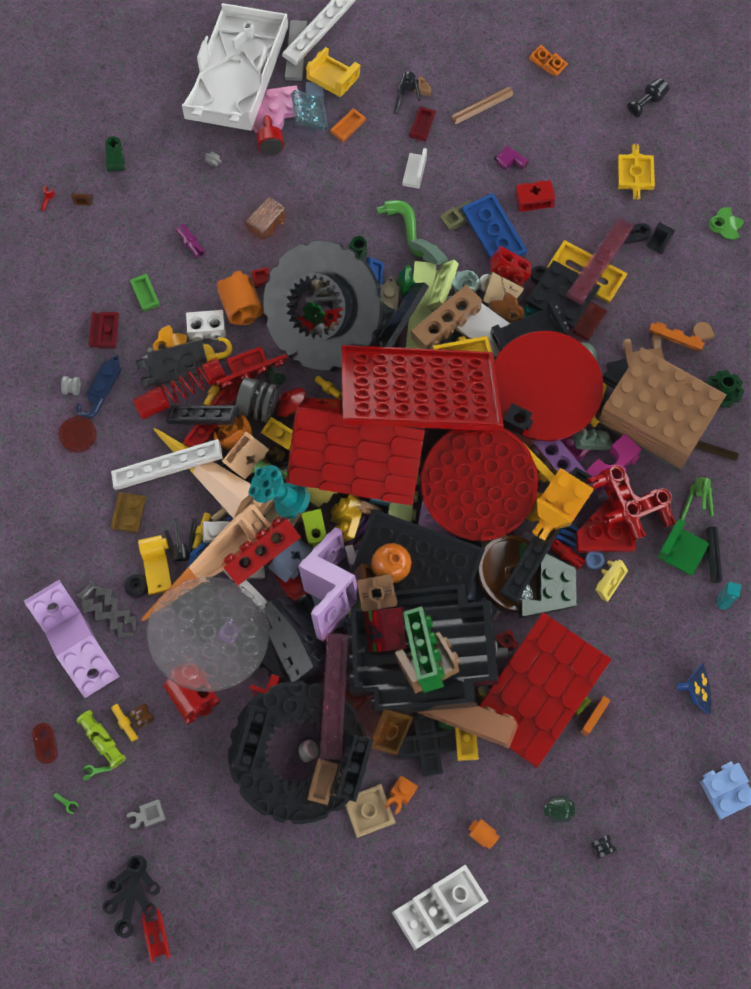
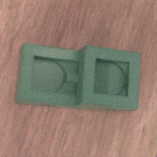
(431, 252)

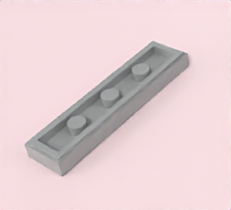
(293, 72)

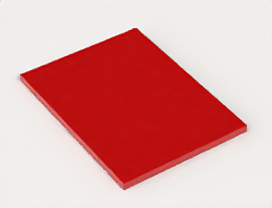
(419, 388)

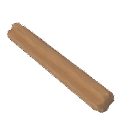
(482, 105)

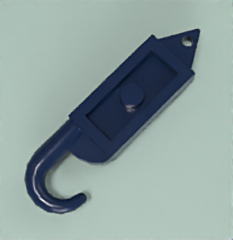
(101, 386)

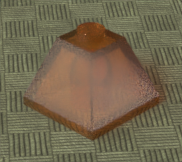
(390, 731)

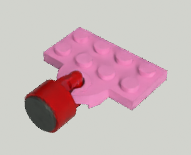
(270, 119)

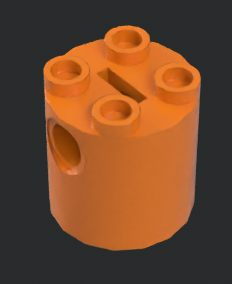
(239, 299)

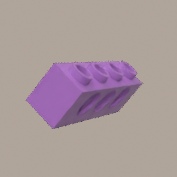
(560, 456)

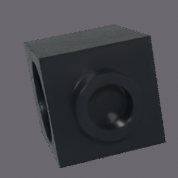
(516, 411)

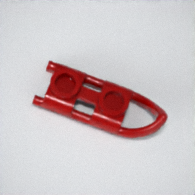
(154, 928)

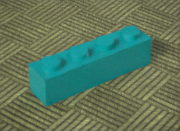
(728, 595)

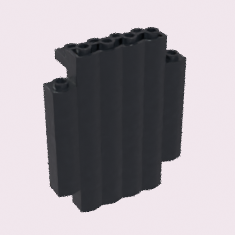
(470, 636)

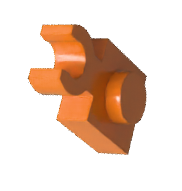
(401, 792)

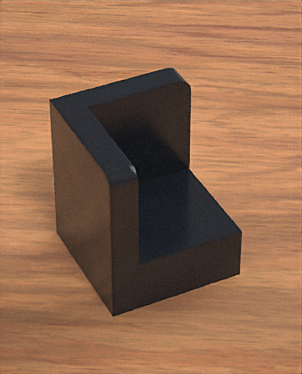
(661, 238)

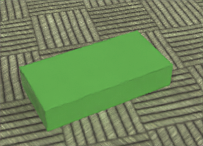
(145, 292)

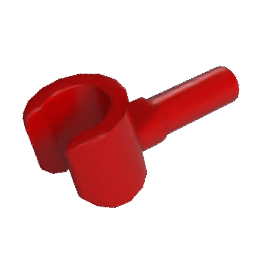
(48, 195)

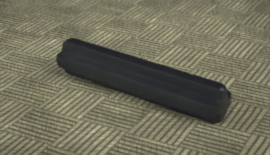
(714, 554)

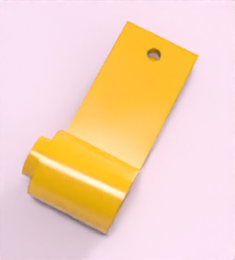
(155, 563)

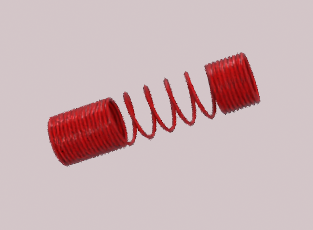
(157, 401)

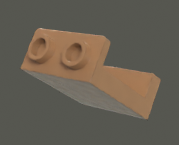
(449, 662)

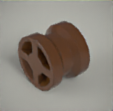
(141, 716)

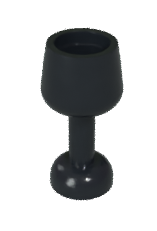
(654, 91)

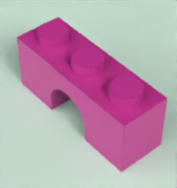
(623, 450)

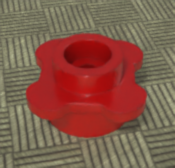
(508, 635)

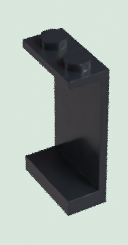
(544, 320)

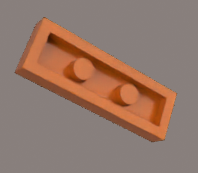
(676, 336)

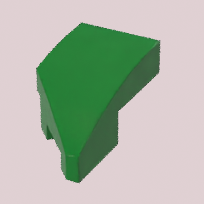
(405, 281)

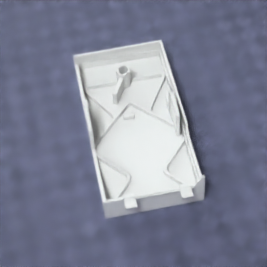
(236, 66)

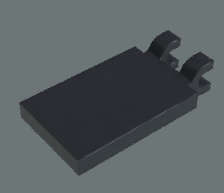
(173, 362)

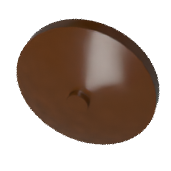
(497, 565)

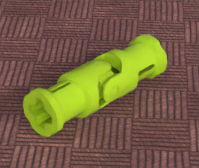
(103, 742)

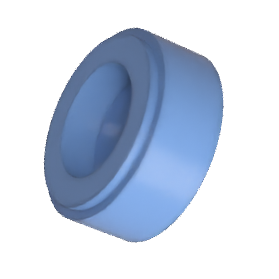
(594, 560)

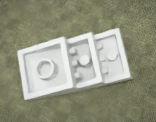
(440, 907)

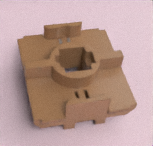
(371, 603)

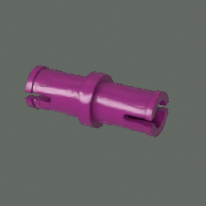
(190, 241)

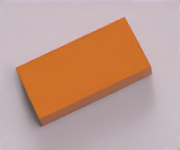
(348, 125)
(595, 716)

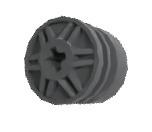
(260, 401)

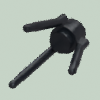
(407, 83)
(181, 552)

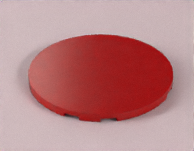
(552, 380)
(479, 483)

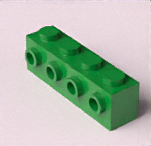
(423, 649)

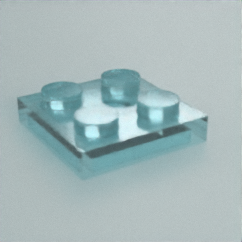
(309, 110)

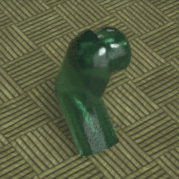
(275, 378)

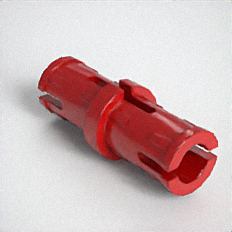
(567, 554)

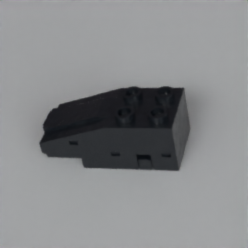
(296, 640)

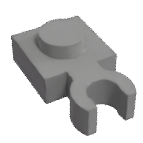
(150, 814)

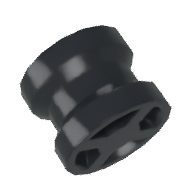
(603, 846)

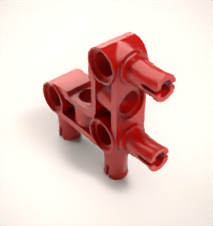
(623, 499)

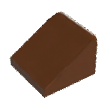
(82, 199)

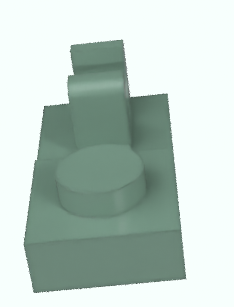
(592, 440)

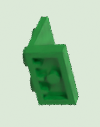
(683, 549)

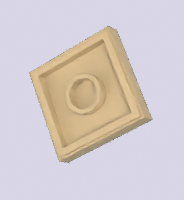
(369, 811)

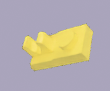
(611, 579)

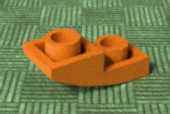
(551, 63)

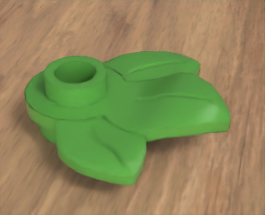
(728, 224)

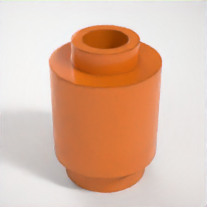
(483, 833)

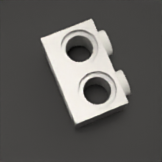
(206, 320)

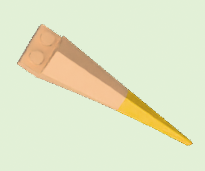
(222, 484)

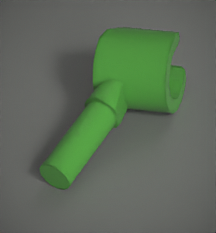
(92, 771)
(65, 802)

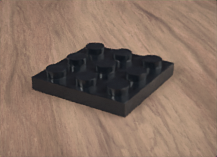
(554, 287)

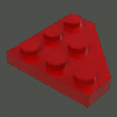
(600, 538)

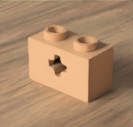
(245, 455)

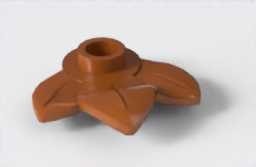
(506, 308)

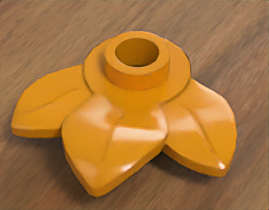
(168, 338)

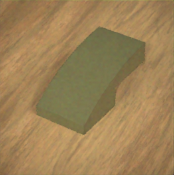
(454, 217)

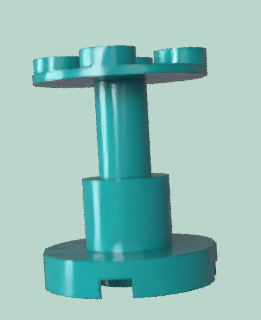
(288, 498)

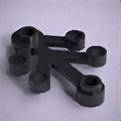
(131, 892)

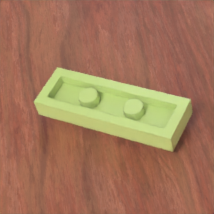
(442, 284)

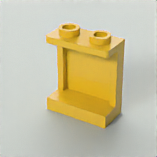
(331, 73)

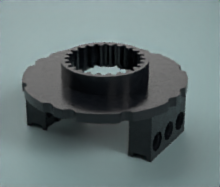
(362, 314)
(251, 772)

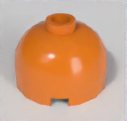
(230, 434)
(392, 560)

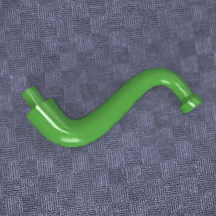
(403, 208)

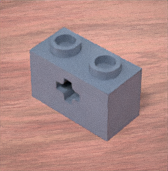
(287, 562)

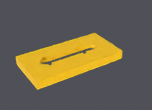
(613, 275)

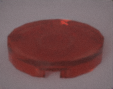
(77, 434)

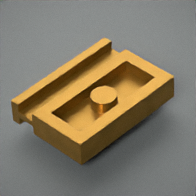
(128, 512)

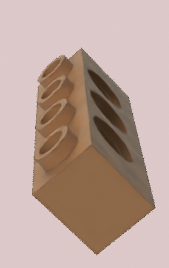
(463, 298)

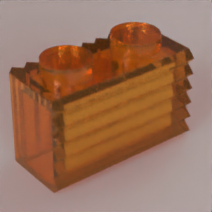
(266, 218)

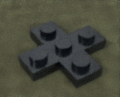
(428, 745)

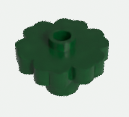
(729, 385)

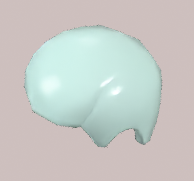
(463, 278)

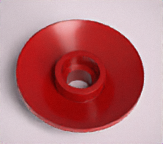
(289, 401)

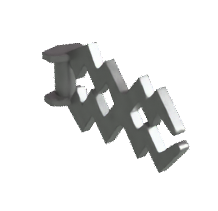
(113, 615)

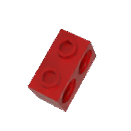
(510, 266)

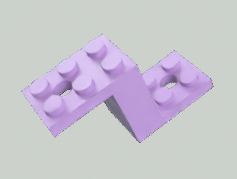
(329, 583)
(71, 639)

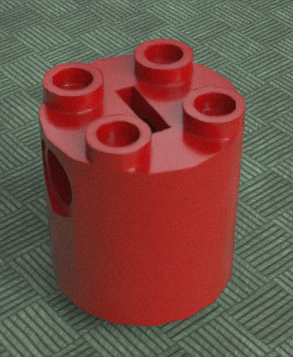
(191, 702)

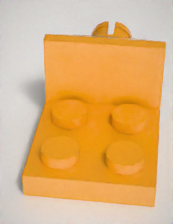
(560, 503)

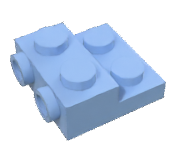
(727, 789)

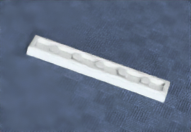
(316, 30)
(166, 464)

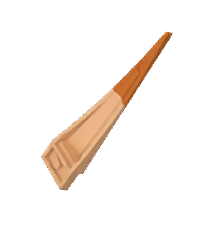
(229, 540)

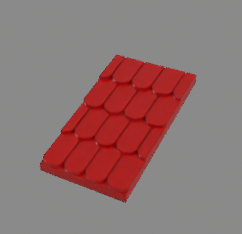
(354, 458)
(545, 686)

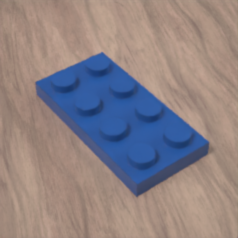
(492, 226)

